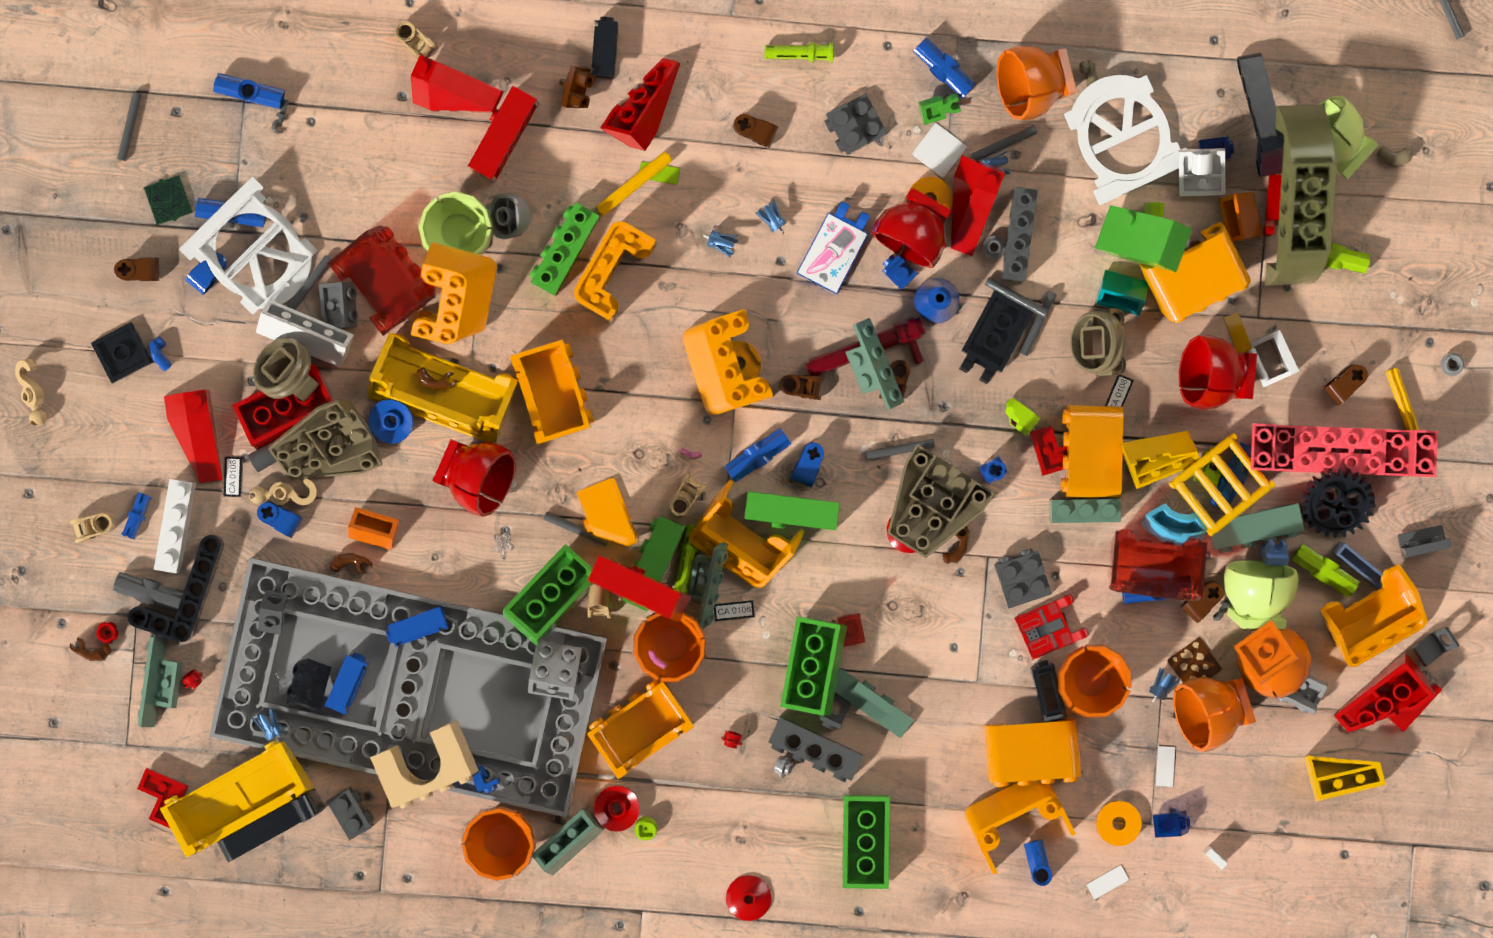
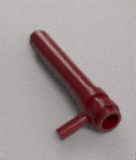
(898, 334)

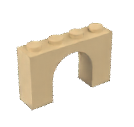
(403, 786)

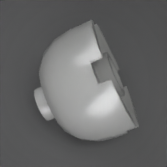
(509, 215)

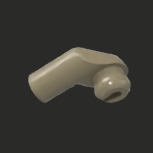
(1090, 70)
(1395, 158)

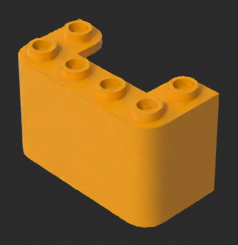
(617, 241)
(552, 391)
(639, 727)

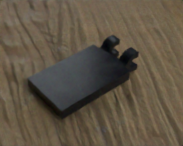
(995, 335)

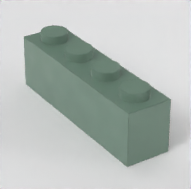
(1259, 526)

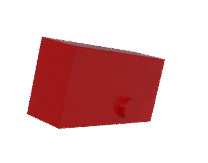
(503, 133)
(269, 418)
(639, 588)

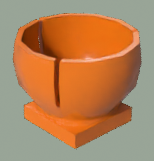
(1033, 78)
(674, 642)
(1273, 661)
(1094, 681)
(1211, 711)
(498, 843)

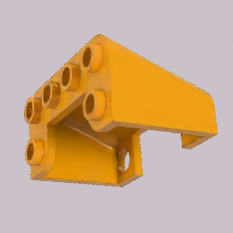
(1204, 276)
(1093, 451)
(1032, 752)

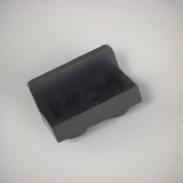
(308, 684)

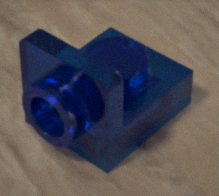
(1217, 143)
(1171, 824)

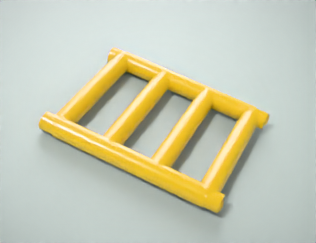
(1196, 469)

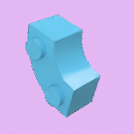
(1173, 526)

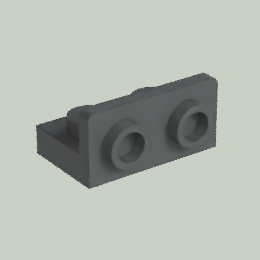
(338, 304)
(1423, 541)
(350, 812)

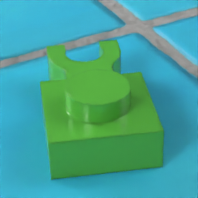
(936, 108)

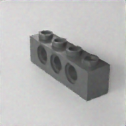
(1019, 234)
(842, 772)

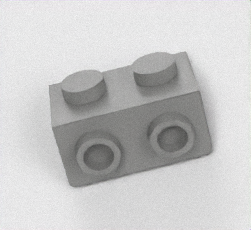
(1308, 695)

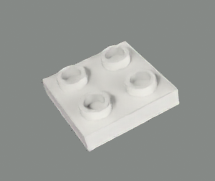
(1202, 172)

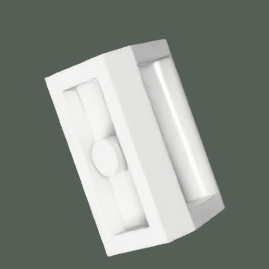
(1284, 356)

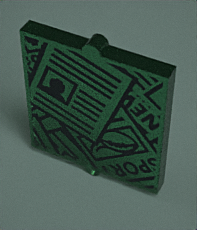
(168, 200)

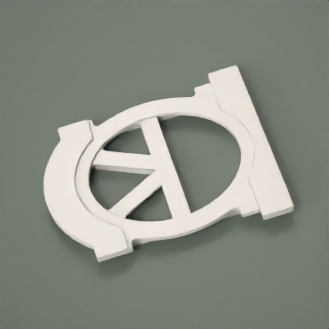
(1132, 89)
(250, 200)

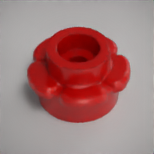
(101, 635)
(192, 679)
(732, 739)

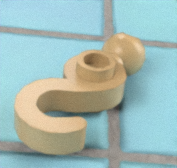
(31, 393)
(282, 493)

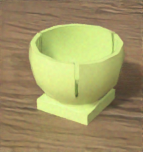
(1348, 135)
(456, 222)
(1259, 592)

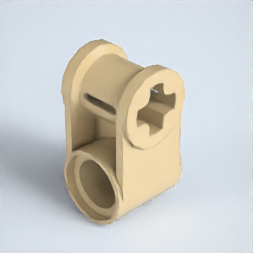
(415, 41)
(687, 494)
(89, 526)
(599, 602)

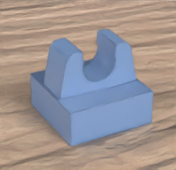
(1274, 553)

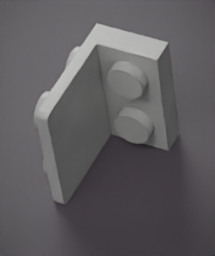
(554, 670)

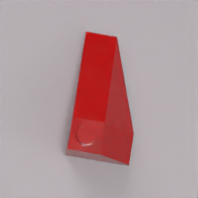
(444, 88)
(640, 115)
(973, 197)
(194, 427)
(1392, 692)

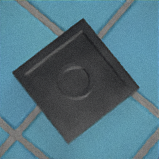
(121, 352)

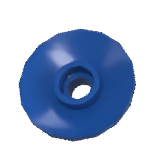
(384, 428)

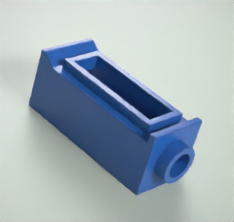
(417, 626)
(347, 683)

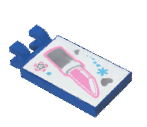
(834, 249)

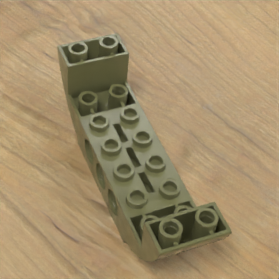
(1305, 196)

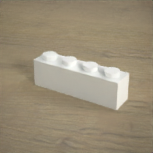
(317, 336)
(175, 526)

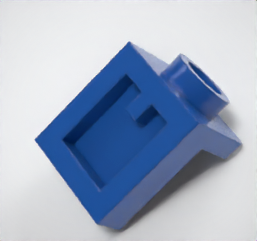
(898, 271)
(480, 782)

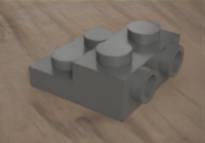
(855, 124)
(1022, 578)

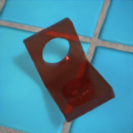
(854, 631)

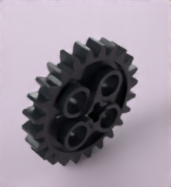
(1337, 502)

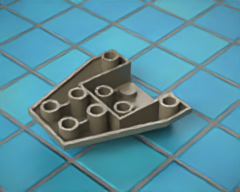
(327, 444)
(934, 502)

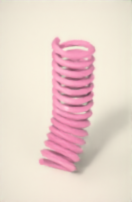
(687, 453)
(659, 662)

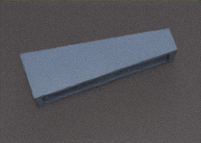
(1358, 564)

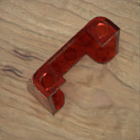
(384, 277)
(1157, 568)

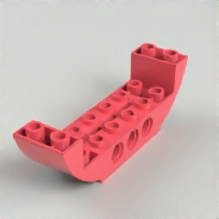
(1359, 449)

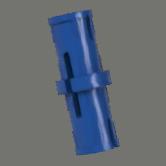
(136, 515)

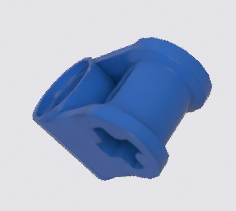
(202, 277)
(806, 468)
(282, 520)

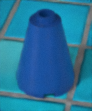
(927, 305)

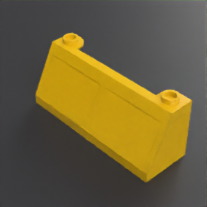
(472, 407)
(236, 798)

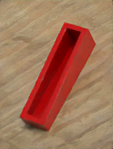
(1406, 718)

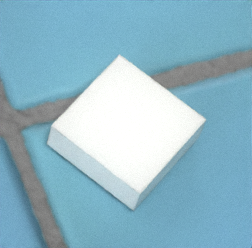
(1215, 857)

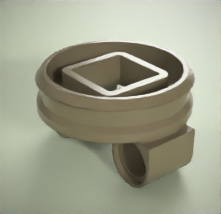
(1113, 342)
(290, 364)

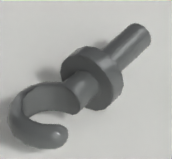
(281, 116)
(1225, 605)

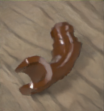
(427, 380)
(957, 554)
(343, 559)
(96, 655)

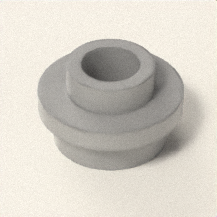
(986, 247)
(1458, 361)
(783, 766)

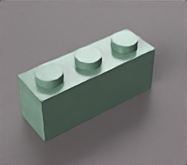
(1085, 510)
(567, 842)

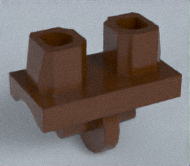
(575, 87)

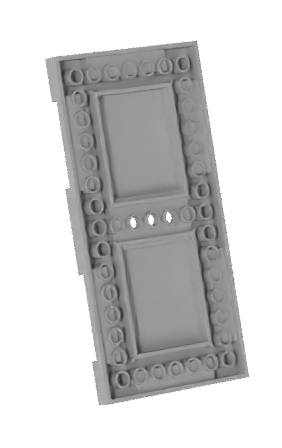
(465, 674)

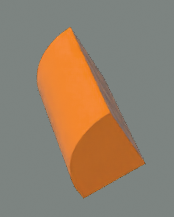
(1240, 216)
(373, 528)

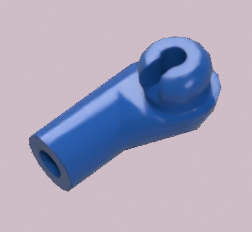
(157, 355)

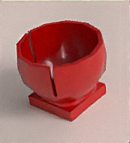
(917, 225)
(1216, 371)
(475, 470)

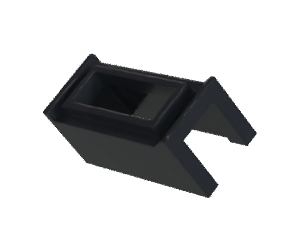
(604, 48)
(1042, 668)

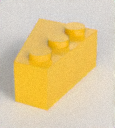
(1158, 457)
(1342, 777)

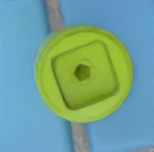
(645, 828)

